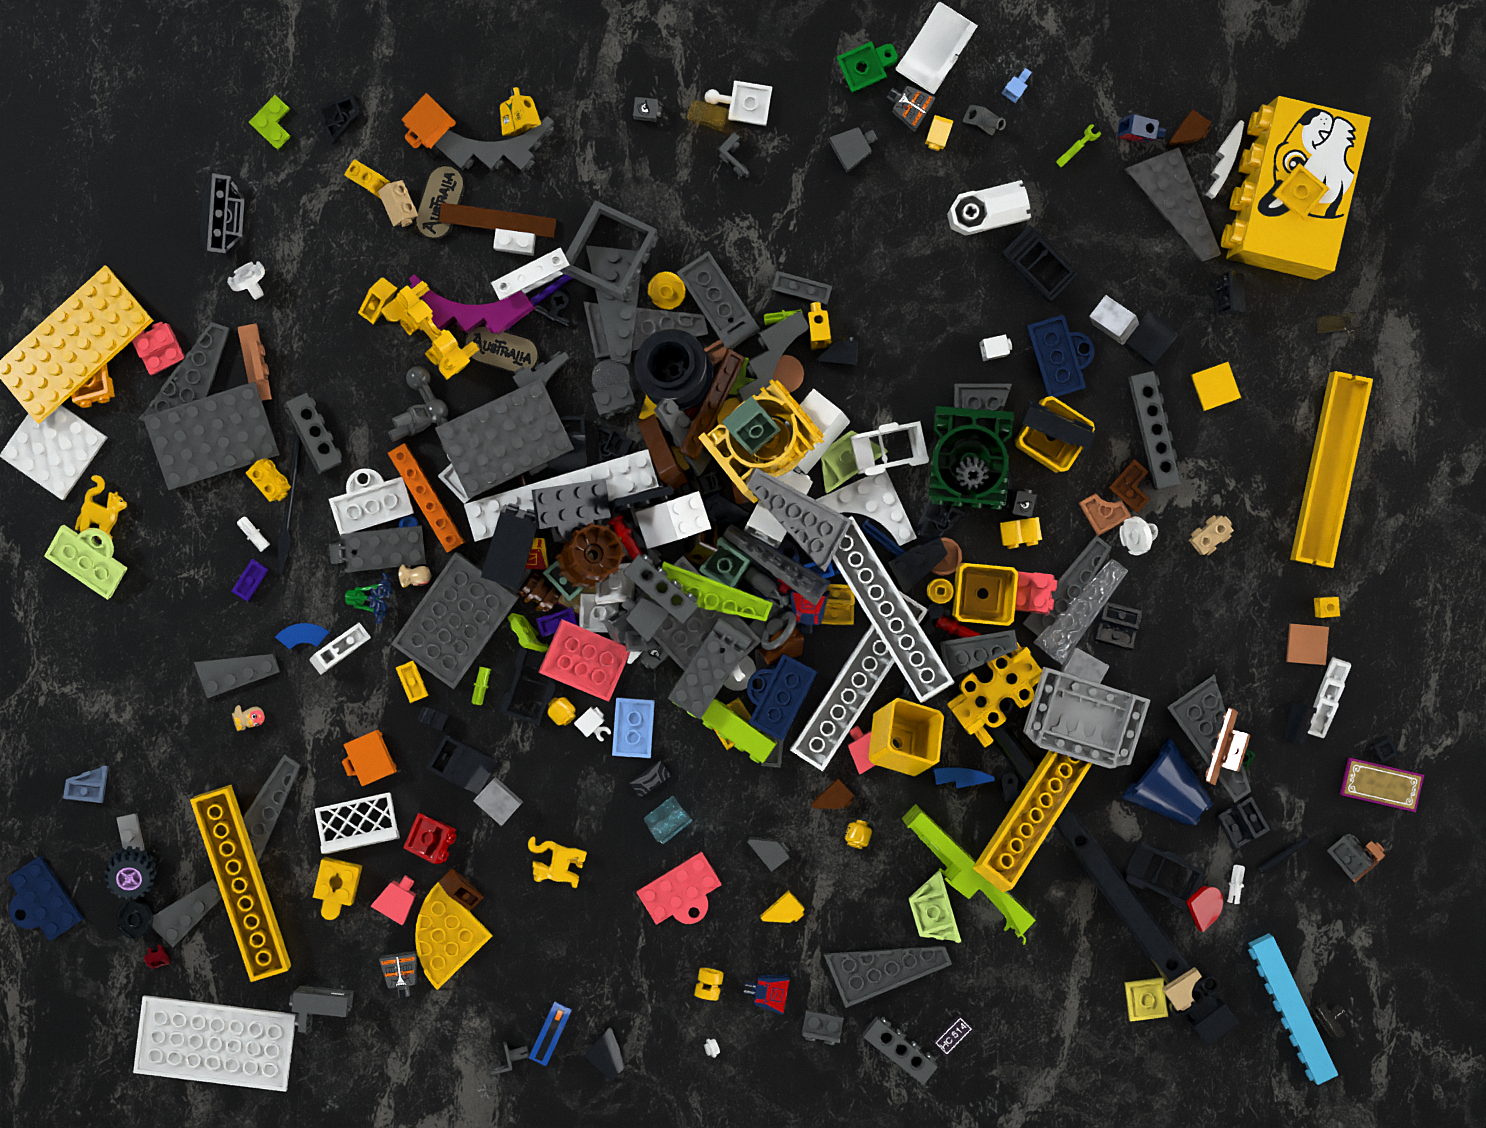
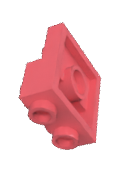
(158, 348)
(1035, 592)

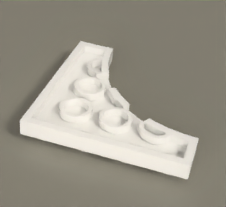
(874, 498)

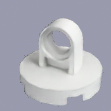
(247, 278)
(1137, 535)
(741, 674)

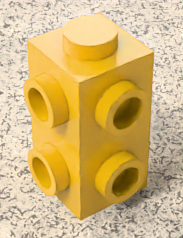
(269, 480)

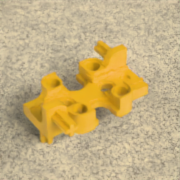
(416, 315)
(974, 717)

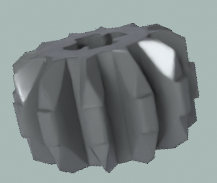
(973, 466)

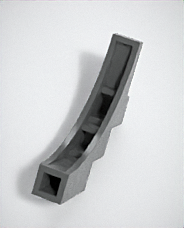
(492, 154)
(776, 340)
(525, 376)

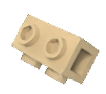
(398, 203)
(1216, 531)

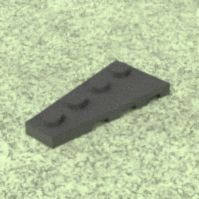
(678, 424)
(970, 652)
(228, 674)
(184, 914)

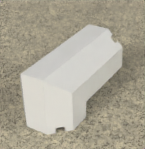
(989, 208)

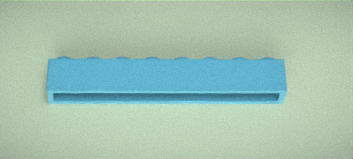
(1293, 1009)

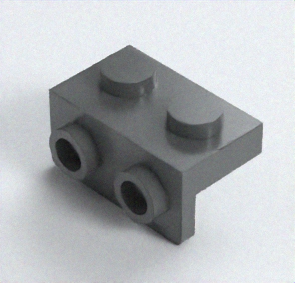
(614, 400)

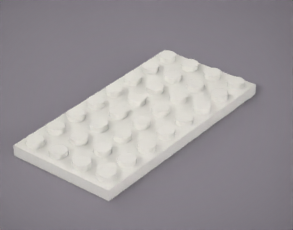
(214, 1043)

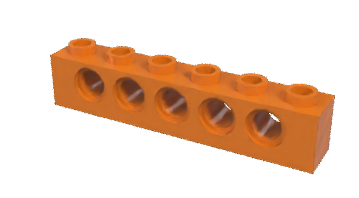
(426, 498)

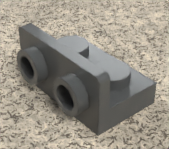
(1351, 856)
(822, 1027)

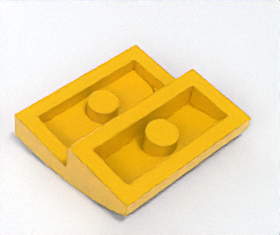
(839, 605)

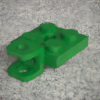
(873, 58)

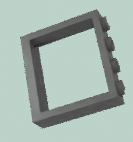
(582, 236)

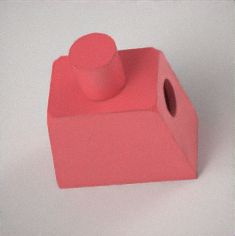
(860, 749)
(396, 900)

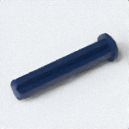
(880, 538)

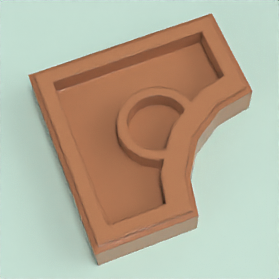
(1103, 514)

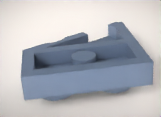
(87, 786)

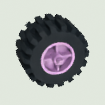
(130, 873)

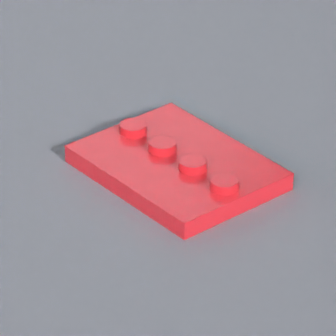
(584, 660)

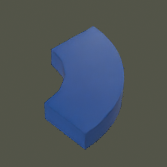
(302, 633)

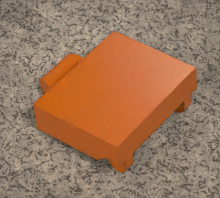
(427, 122)
(368, 758)

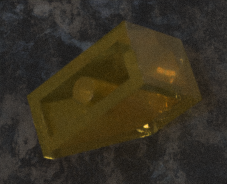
(708, 114)

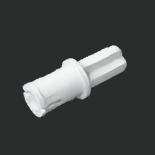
(253, 534)
(1236, 884)

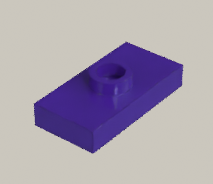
(250, 580)
(549, 623)

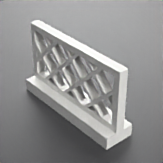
(361, 839)

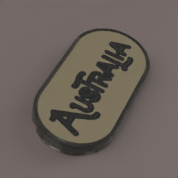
(443, 185)
(504, 351)

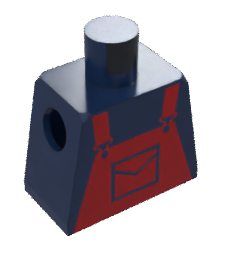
(1140, 129)
(808, 613)
(769, 992)

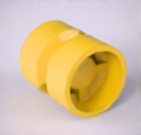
(940, 591)
(710, 977)

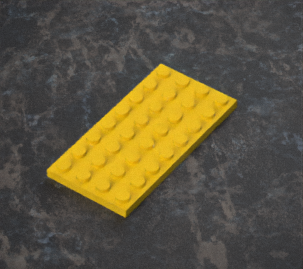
(72, 344)

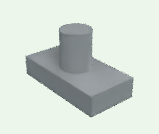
(130, 831)

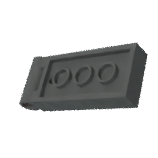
(718, 301)
(709, 668)

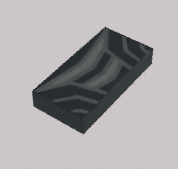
(650, 778)

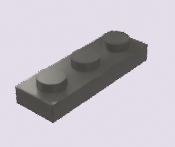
(801, 287)

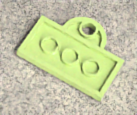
(86, 559)

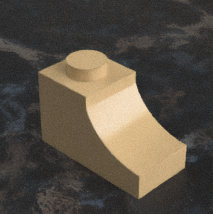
(1180, 989)

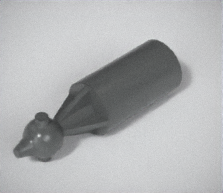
(766, 586)

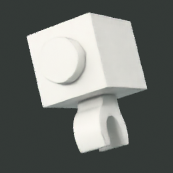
(590, 722)

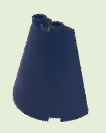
(1171, 788)

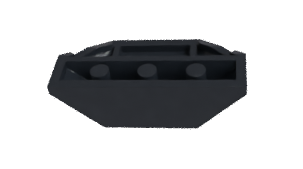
(221, 214)

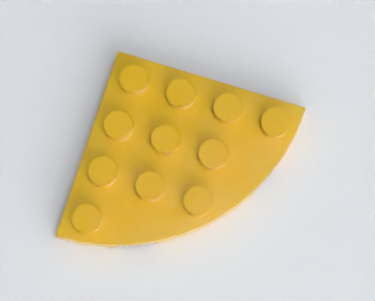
(446, 936)

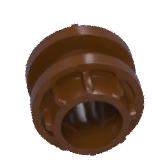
(539, 592)

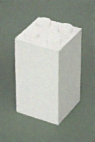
(830, 422)
(673, 520)
(763, 523)

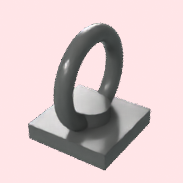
(777, 620)

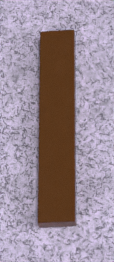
(496, 219)
(712, 404)

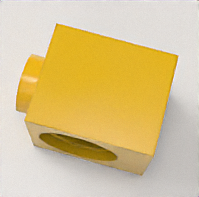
(1326, 607)

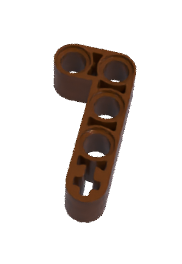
(661, 452)

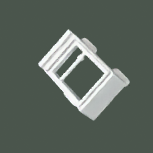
(863, 451)

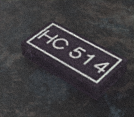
(953, 1035)

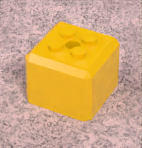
(1052, 454)
(1000, 602)
(915, 729)

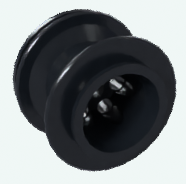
(690, 384)

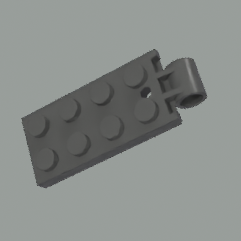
(379, 549)

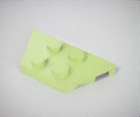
(839, 461)
(933, 910)

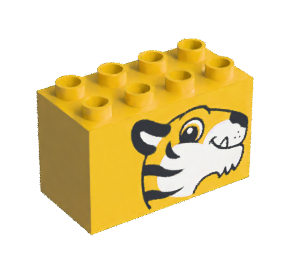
(1265, 229)

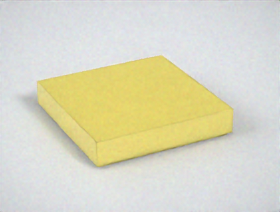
(1146, 999)

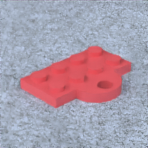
(681, 890)

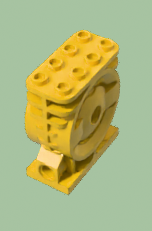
(781, 452)

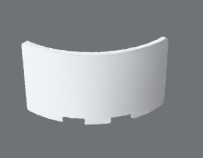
(936, 47)

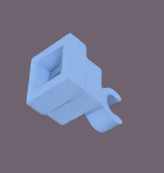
(1016, 86)

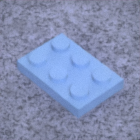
(633, 727)

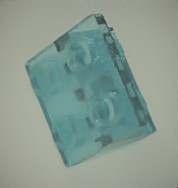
(667, 820)

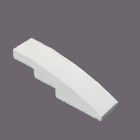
(1227, 154)
(1328, 696)

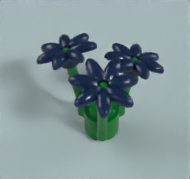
(357, 597)

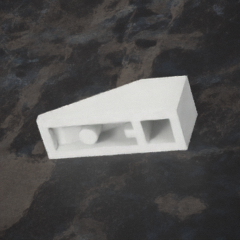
(339, 648)

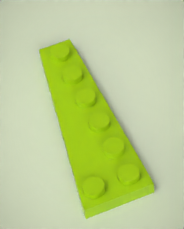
(716, 595)

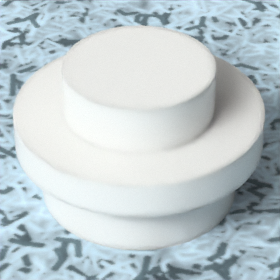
(711, 1047)

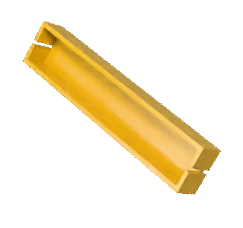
(1331, 469)

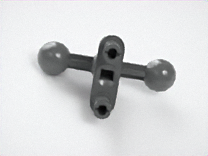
(419, 416)

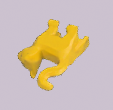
(95, 513)
(560, 862)

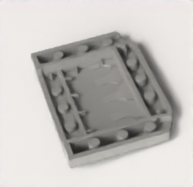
(1085, 719)

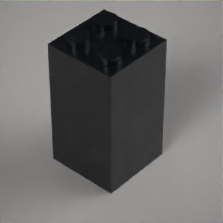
(510, 546)

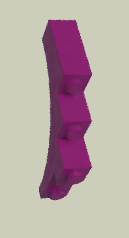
(469, 317)

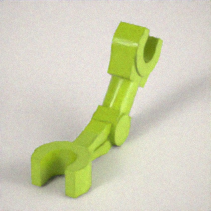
(1078, 145)

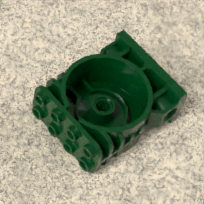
(995, 489)

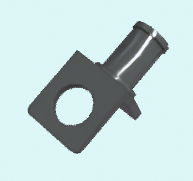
(984, 119)
(511, 1055)

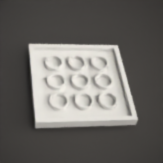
(54, 450)

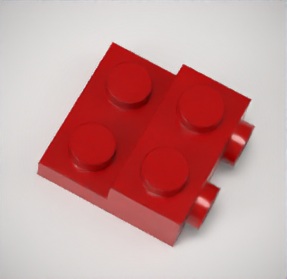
(430, 839)

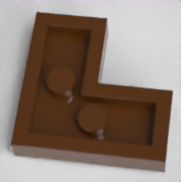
(1125, 486)

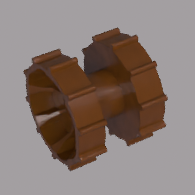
(604, 547)

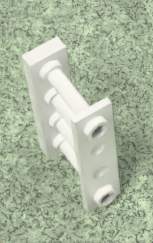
(531, 275)

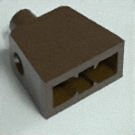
(701, 545)

